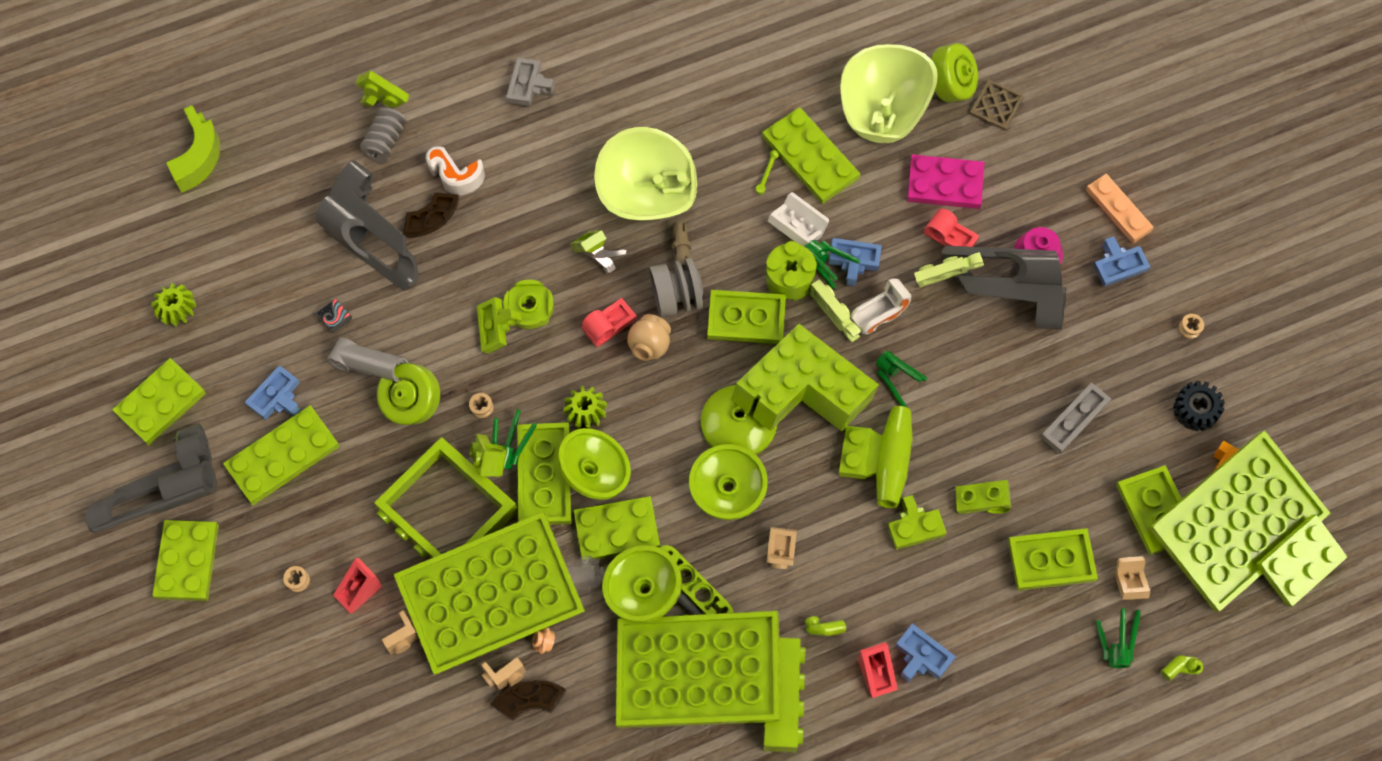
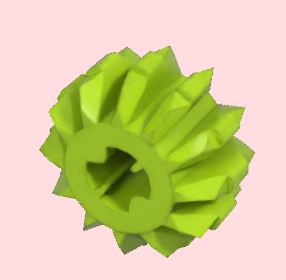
(173, 304)
(585, 398)

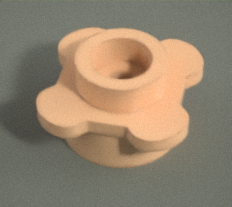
(543, 640)

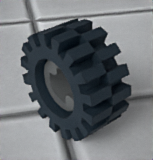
(1199, 418)

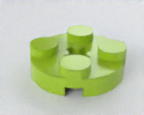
(540, 296)

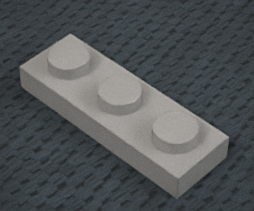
(1075, 418)

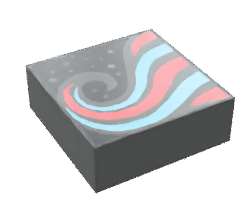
(334, 315)

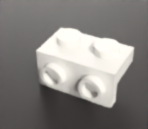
(799, 220)

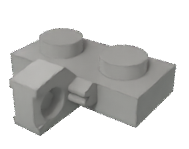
(528, 82)

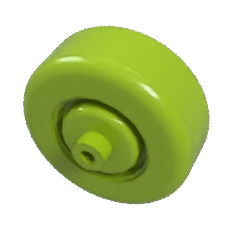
(956, 72)
(410, 399)

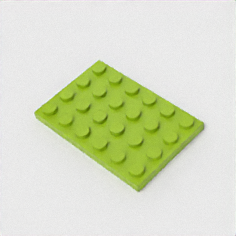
(1236, 519)
(489, 593)
(698, 670)

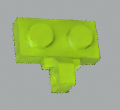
(380, 90)
(494, 323)
(915, 525)

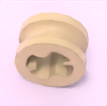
(1185, 331)
(485, 411)
(304, 580)

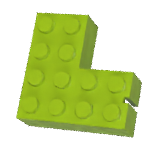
(804, 371)

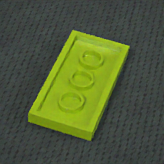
(811, 155)
(281, 455)
(539, 477)

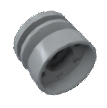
(676, 287)

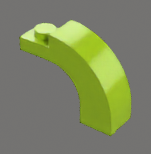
(202, 156)

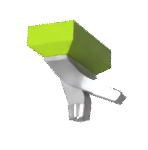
(592, 246)

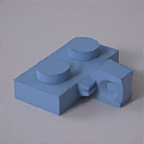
(867, 253)
(1119, 263)
(275, 394)
(923, 654)

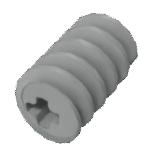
(382, 134)

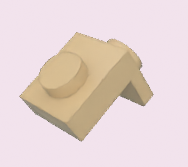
(781, 547)
(1131, 578)
(402, 638)
(508, 675)

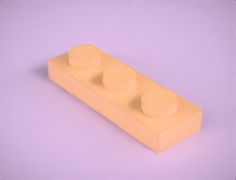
(1119, 208)

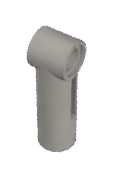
(350, 356)

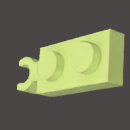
(949, 268)
(837, 312)

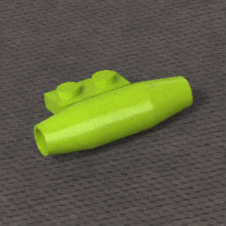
(884, 455)

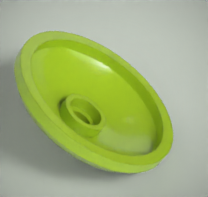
(723, 427)
(599, 456)
(728, 466)
(636, 570)

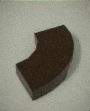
(432, 216)
(528, 696)

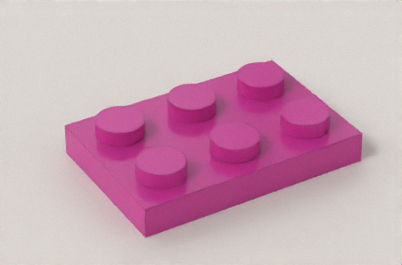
(945, 181)

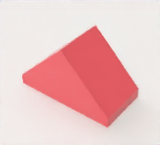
(357, 586)
(877, 669)

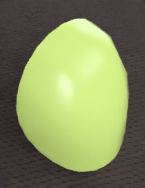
(887, 91)
(645, 175)

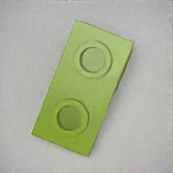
(488, 457)
(980, 497)

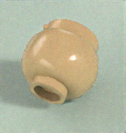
(649, 337)

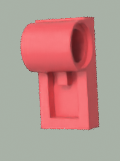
(946, 230)
(606, 324)

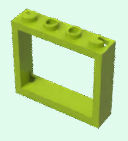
(506, 506)

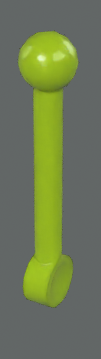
(760, 188)

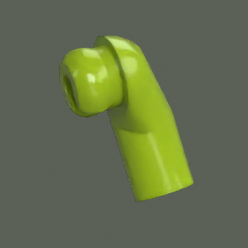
(824, 629)
(1182, 664)

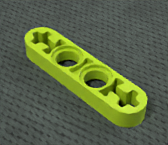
(696, 584)

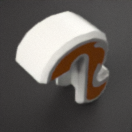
(452, 179)
(882, 307)

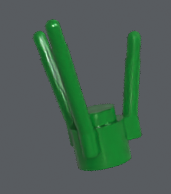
(821, 256)
(891, 365)
(512, 458)
(1120, 653)

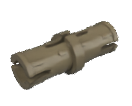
(680, 243)

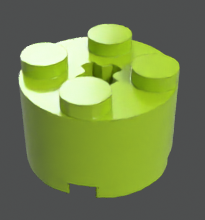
(790, 270)

